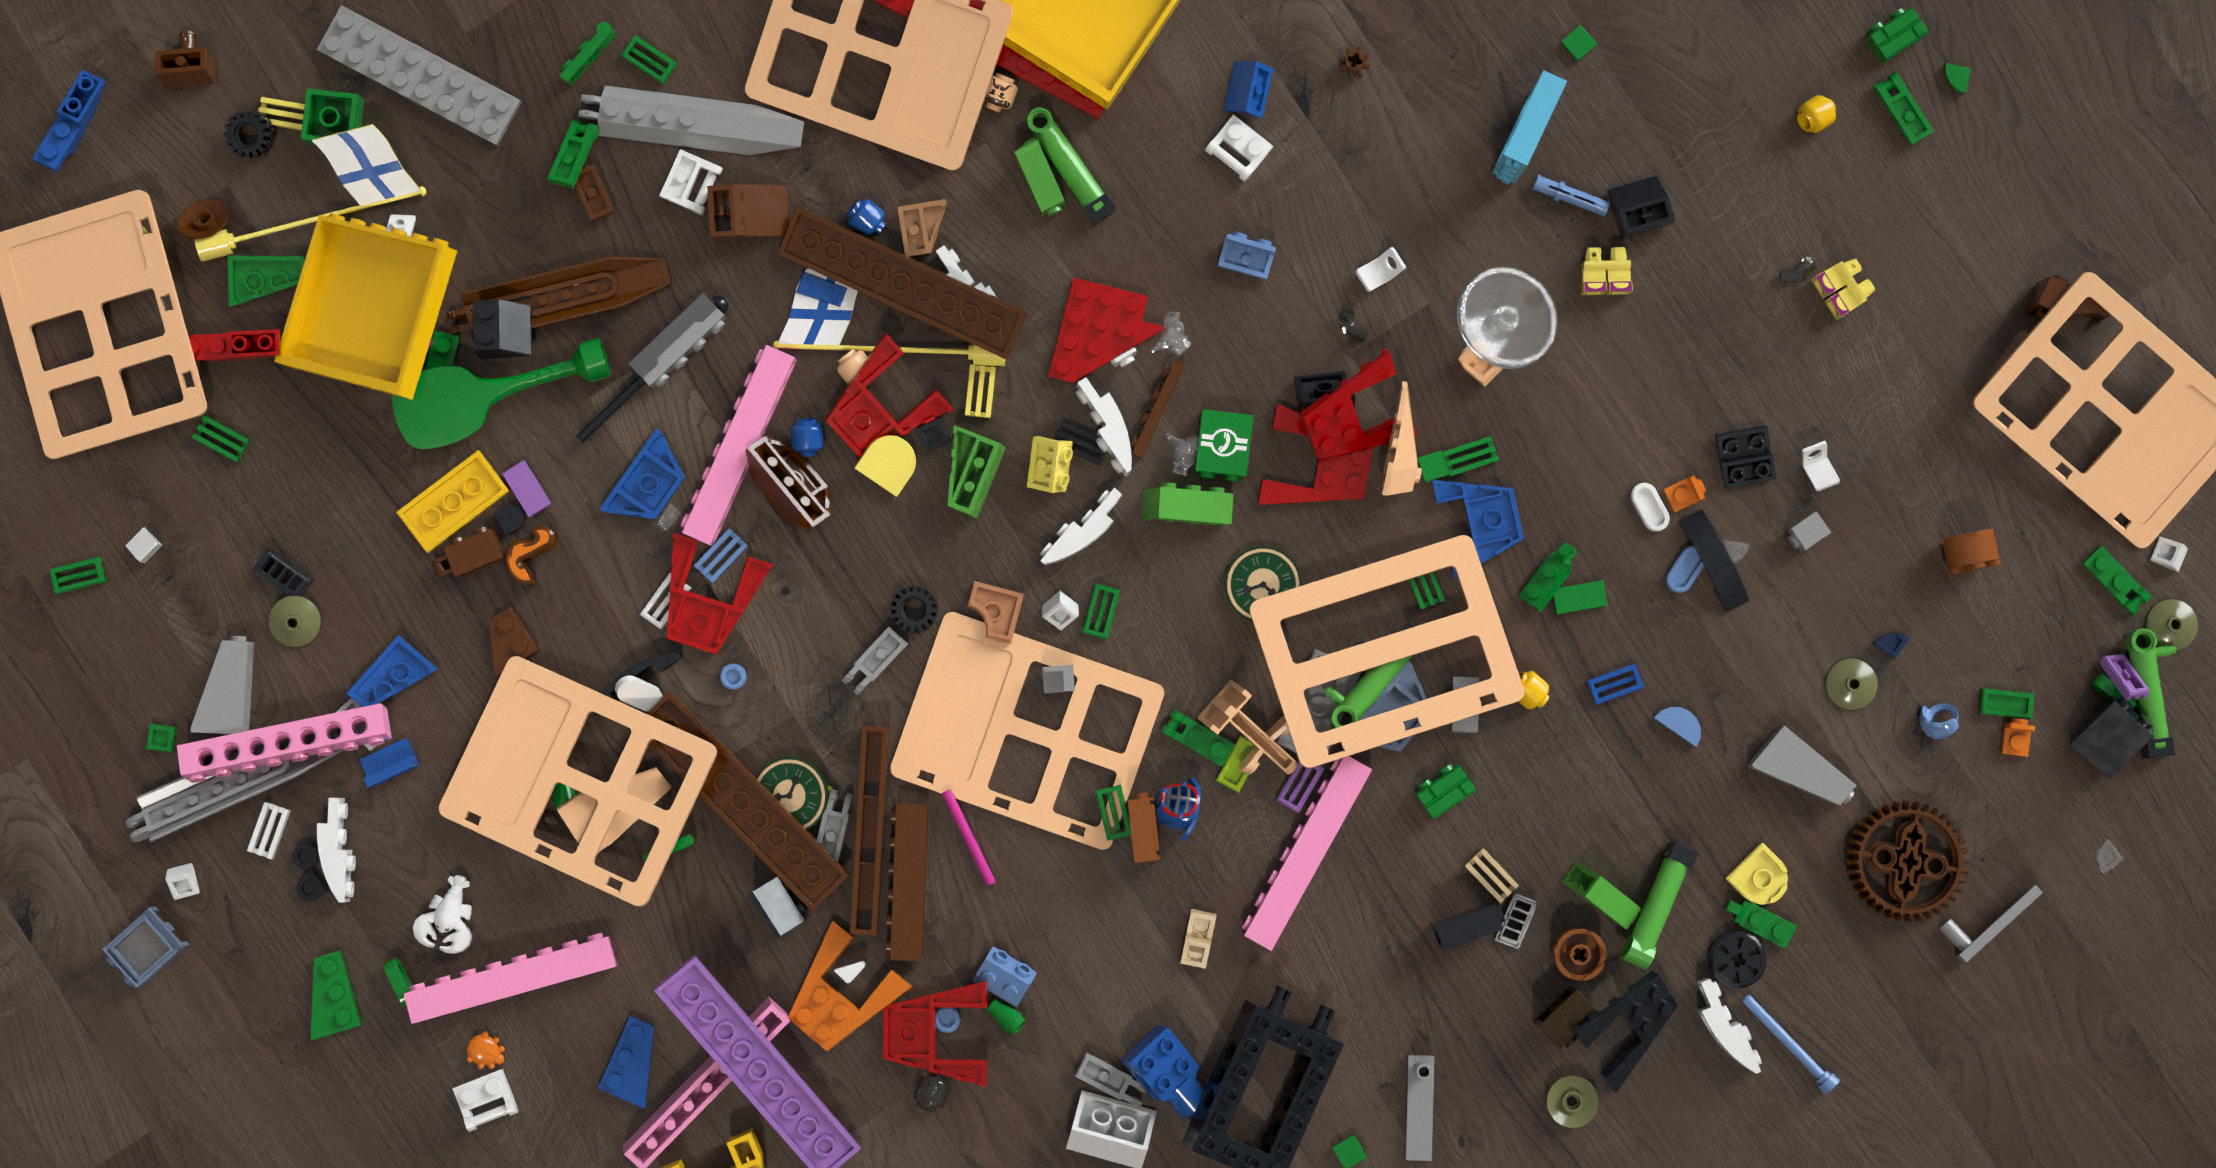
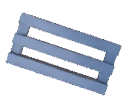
(705, 571)

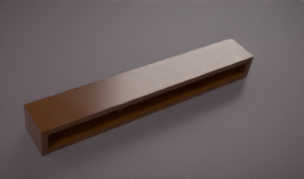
(870, 830)

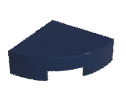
(1891, 644)

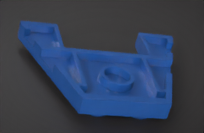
(1490, 515)

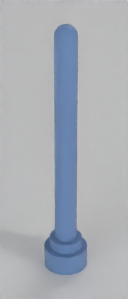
(1825, 1080)

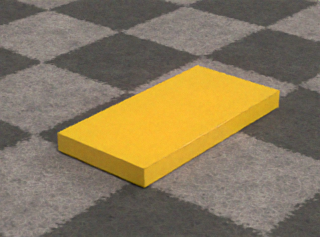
(453, 501)

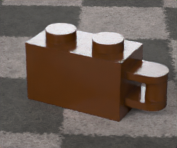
(470, 554)

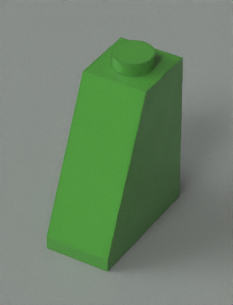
(1040, 179)
(1602, 895)

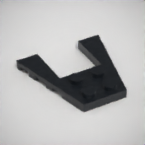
(1644, 1010)

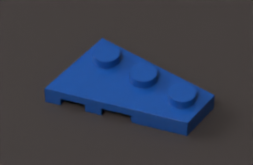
(391, 673)
(629, 1066)

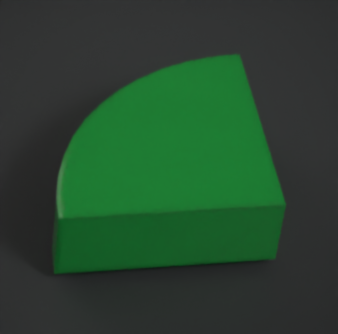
(1957, 77)

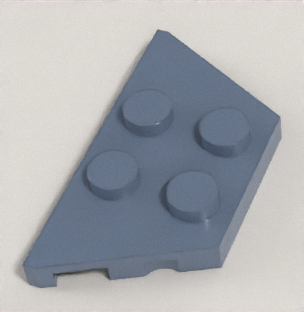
(1402, 691)

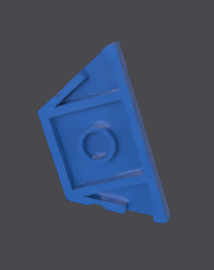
(647, 482)

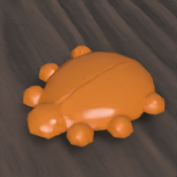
(485, 1051)

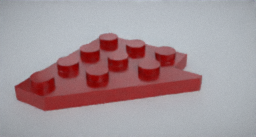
(1098, 328)

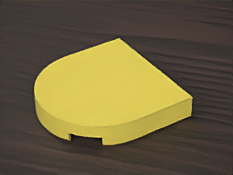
(888, 463)
(1760, 876)

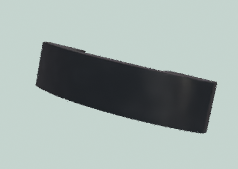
(1715, 560)
(660, 662)

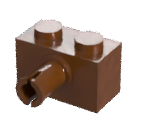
(185, 65)

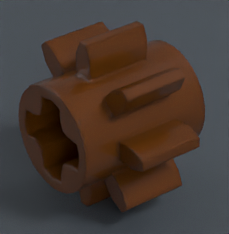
(1360, 62)

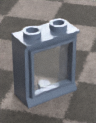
(144, 948)

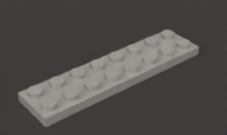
(419, 75)

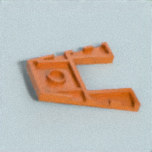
(827, 1013)

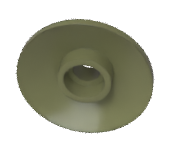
(307, 619)
(2160, 620)
(1839, 688)
(1584, 1107)

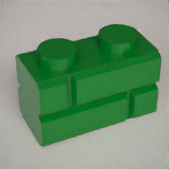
(1896, 35)
(1444, 791)

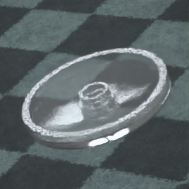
(1506, 318)

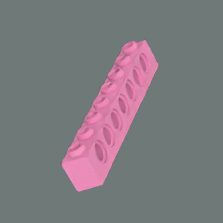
(193, 754)

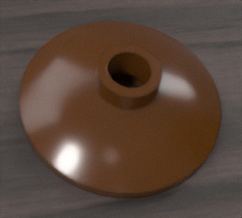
(203, 219)

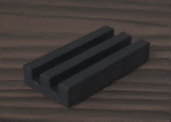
(1061, 434)

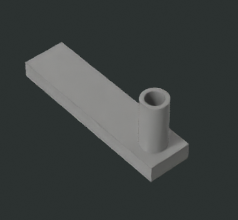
(1970, 948)
(1419, 1107)

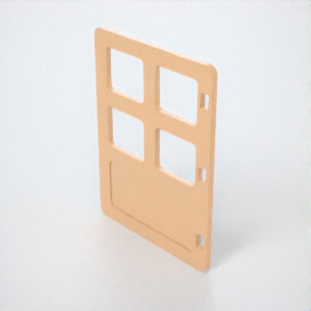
(933, 81)
(79, 265)
(2160, 450)
(969, 708)
(524, 753)

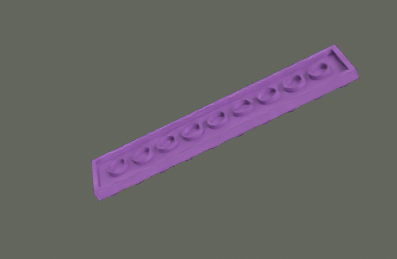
(756, 1066)

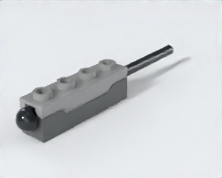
(668, 352)

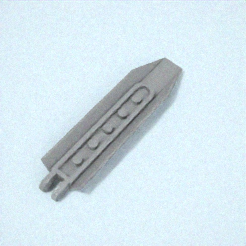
(692, 122)
(186, 802)

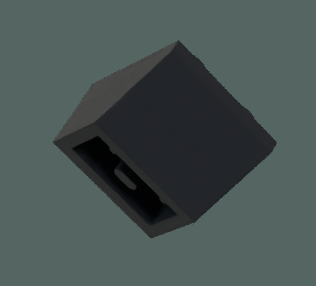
(1640, 207)

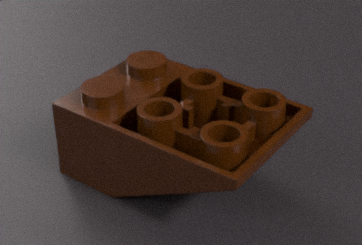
(747, 212)
(2049, 292)

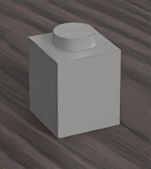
(1807, 532)

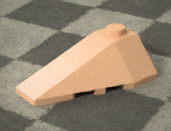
(1401, 460)
(579, 810)

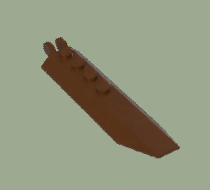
(572, 290)

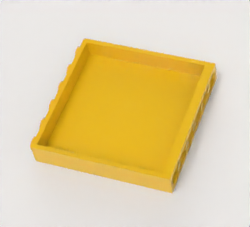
(1087, 41)
(366, 305)

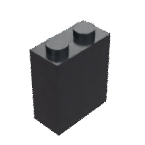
(2112, 735)
(1468, 926)

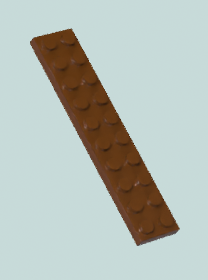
(902, 283)
(753, 811)

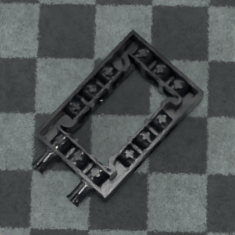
(1233, 1072)

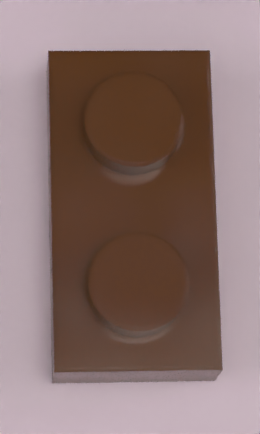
(593, 194)

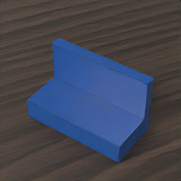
(1248, 88)
(388, 763)

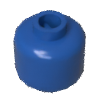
(866, 217)
(807, 436)

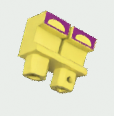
(1606, 276)
(1842, 277)

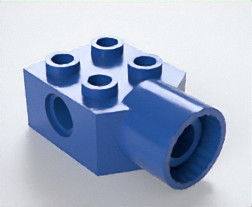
(1166, 1070)

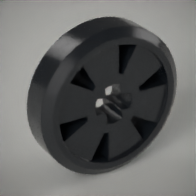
(1723, 967)

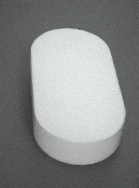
(1649, 507)
(638, 693)

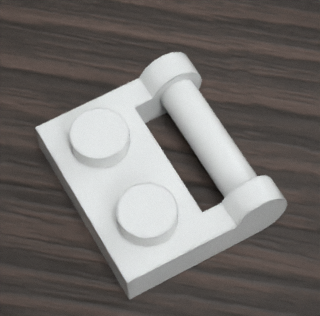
(1243, 141)
(683, 177)
(481, 1092)

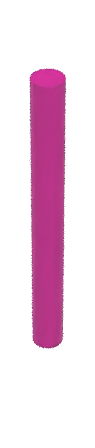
(968, 837)

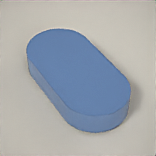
(1684, 571)

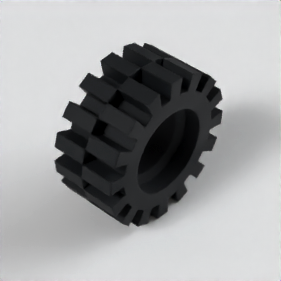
(264, 134)
(925, 620)

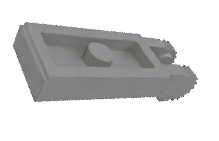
(876, 658)
(835, 825)
(1108, 1078)

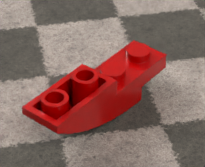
(236, 345)

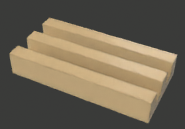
(1506, 891)

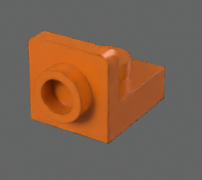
(1684, 493)
(2016, 737)

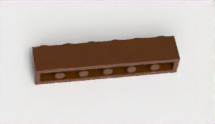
(908, 882)

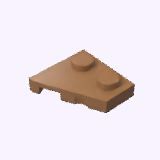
(921, 226)

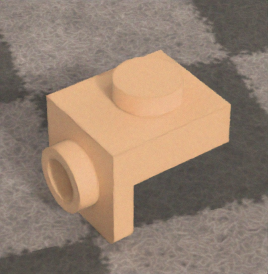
(1477, 368)

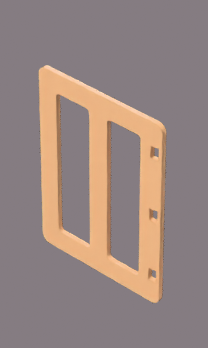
(1478, 620)

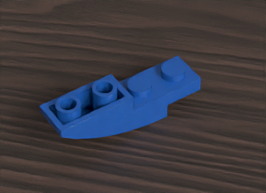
(72, 121)

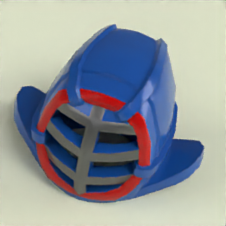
(1179, 806)

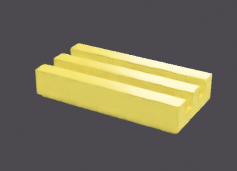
(268, 101)
(982, 369)

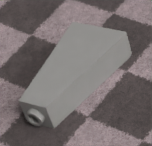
(227, 693)
(1798, 765)

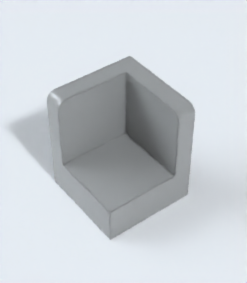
(1058, 679)

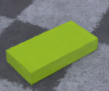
(1231, 774)

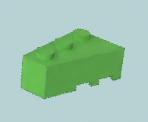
(972, 470)
(1188, 505)

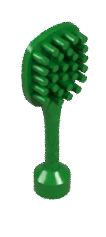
(455, 402)

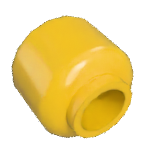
(1816, 114)
(1534, 690)

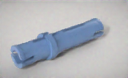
(1542, 185)

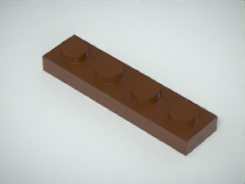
(1160, 399)

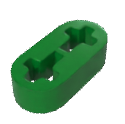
(2107, 688)
(397, 978)

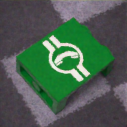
(1224, 445)

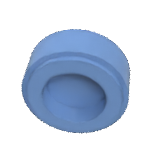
(733, 676)
(947, 1019)

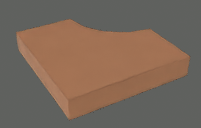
(997, 608)

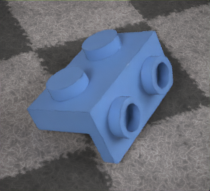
(1247, 255)
(1005, 976)

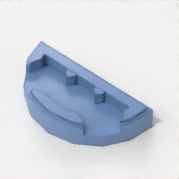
(1681, 723)

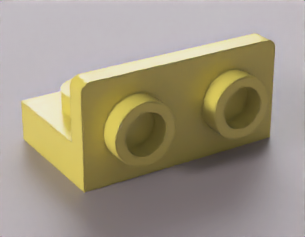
(1049, 464)

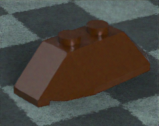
(789, 482)

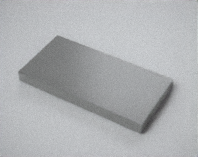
(1320, 704)

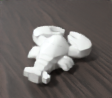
(447, 917)

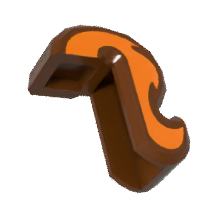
(524, 550)

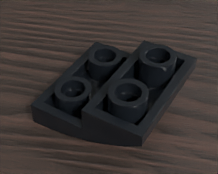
(1745, 456)

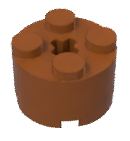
(1971, 551)
(1593, 954)

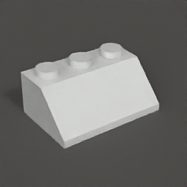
(1111, 1129)

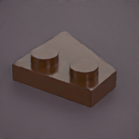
(509, 639)

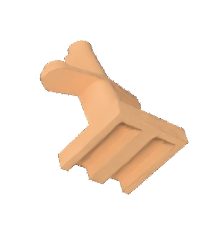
(1226, 709)

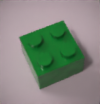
(330, 113)

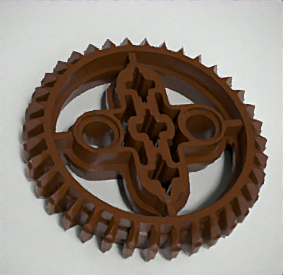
(1908, 849)

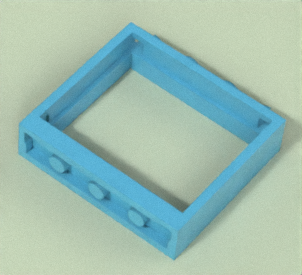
(1529, 127)

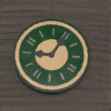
(1257, 575)
(797, 787)

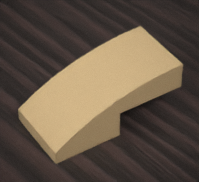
(1198, 938)

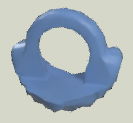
(1937, 730)

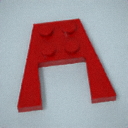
(861, 417)
(1333, 419)
(1336, 476)
(699, 619)
(911, 1033)

